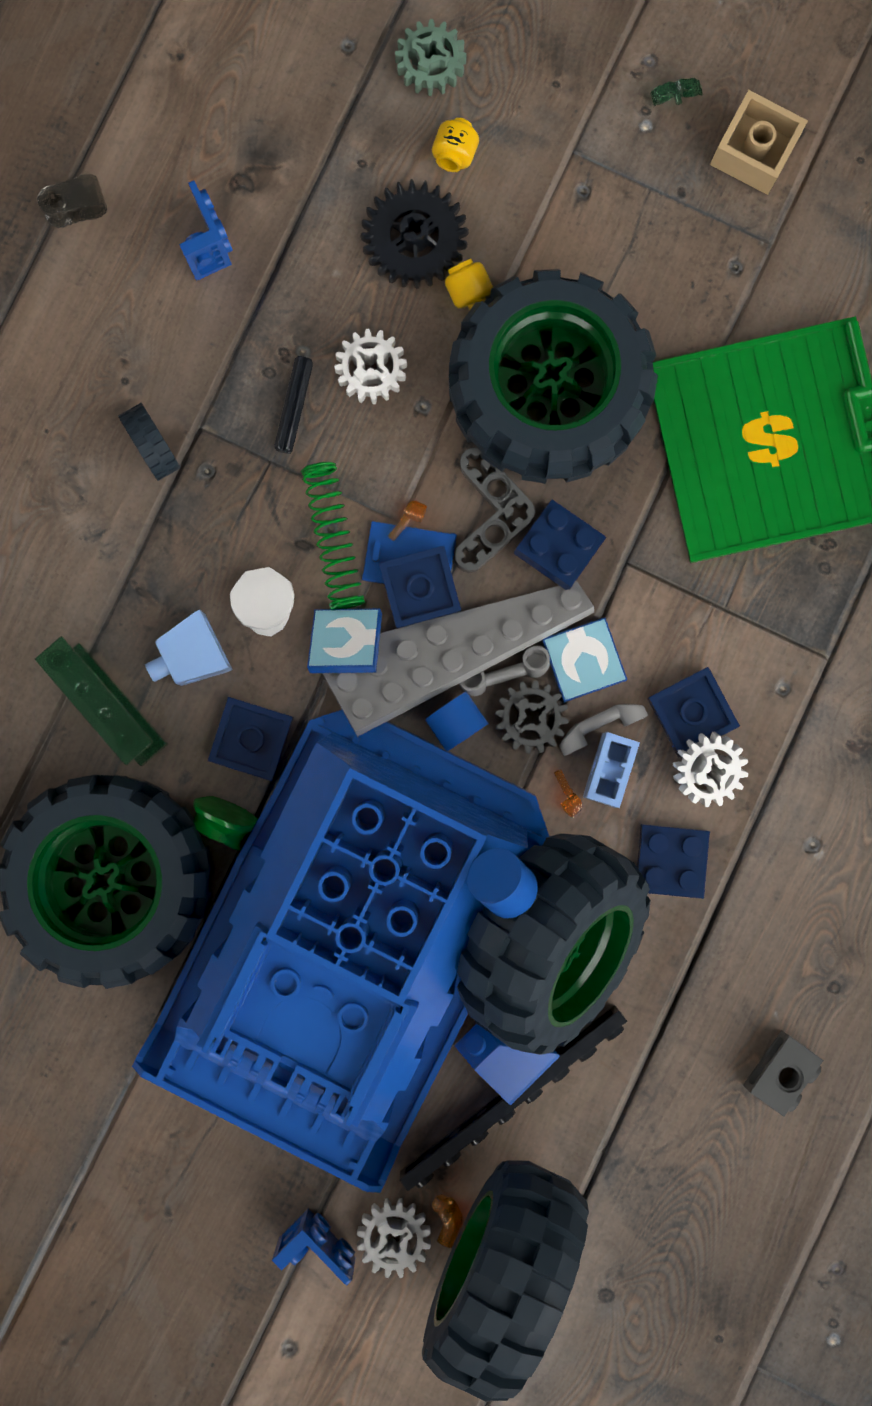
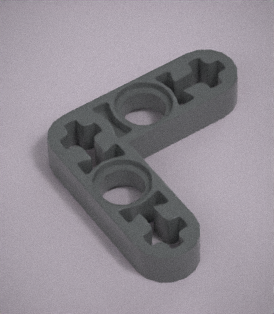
(502, 506)

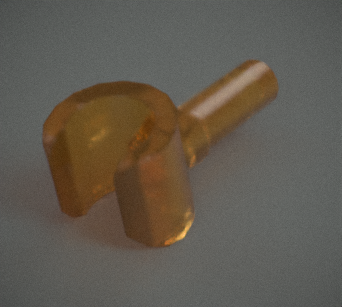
(413, 511)
(572, 804)

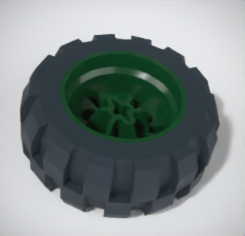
(579, 320)
(38, 895)
(557, 963)
(506, 1281)

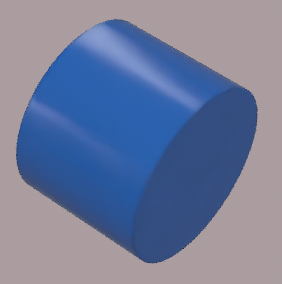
(456, 721)
(502, 883)

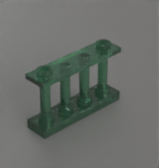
(101, 702)

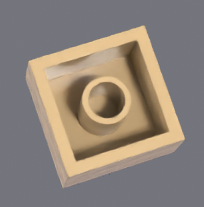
(758, 142)

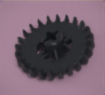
(413, 205)

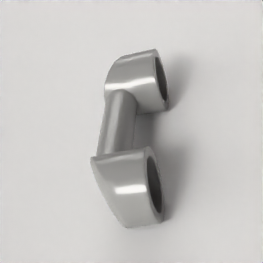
(535, 664)
(575, 737)

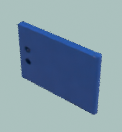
(407, 543)

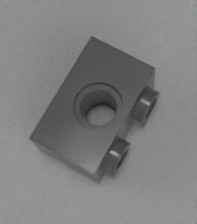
(765, 1077)

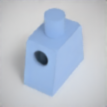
(189, 652)

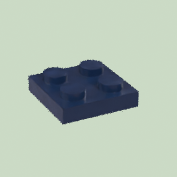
(559, 545)
(420, 587)
(693, 708)
(250, 739)
(673, 860)

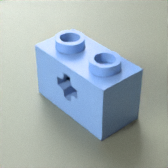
(611, 769)

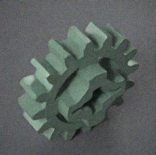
(428, 53)

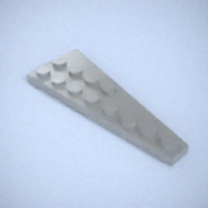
(447, 650)

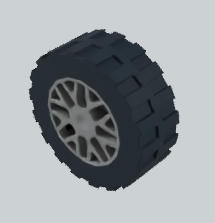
(149, 441)

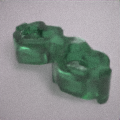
(681, 88)

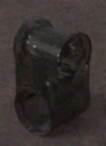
(76, 201)

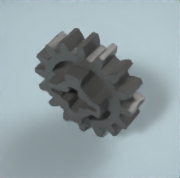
(521, 704)

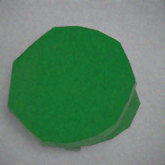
(223, 821)

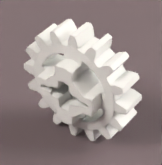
(378, 355)
(722, 776)
(400, 1250)

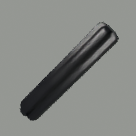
(293, 405)

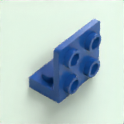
(208, 250)
(315, 1233)

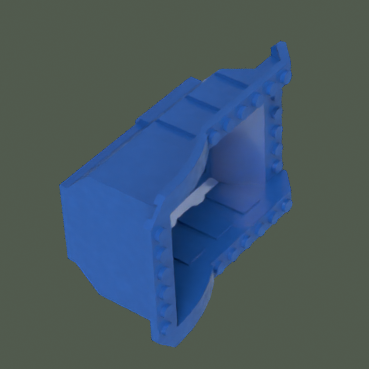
(361, 914)

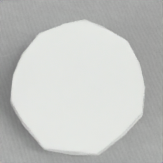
(262, 600)

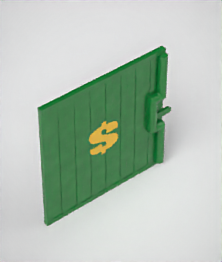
(769, 438)

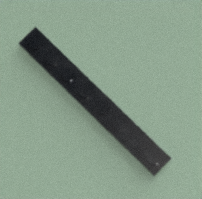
(498, 1110)

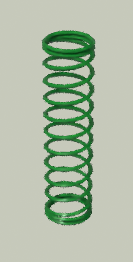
(318, 470)

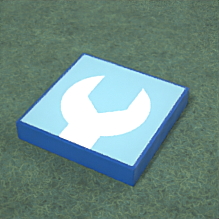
(345, 641)
(584, 659)

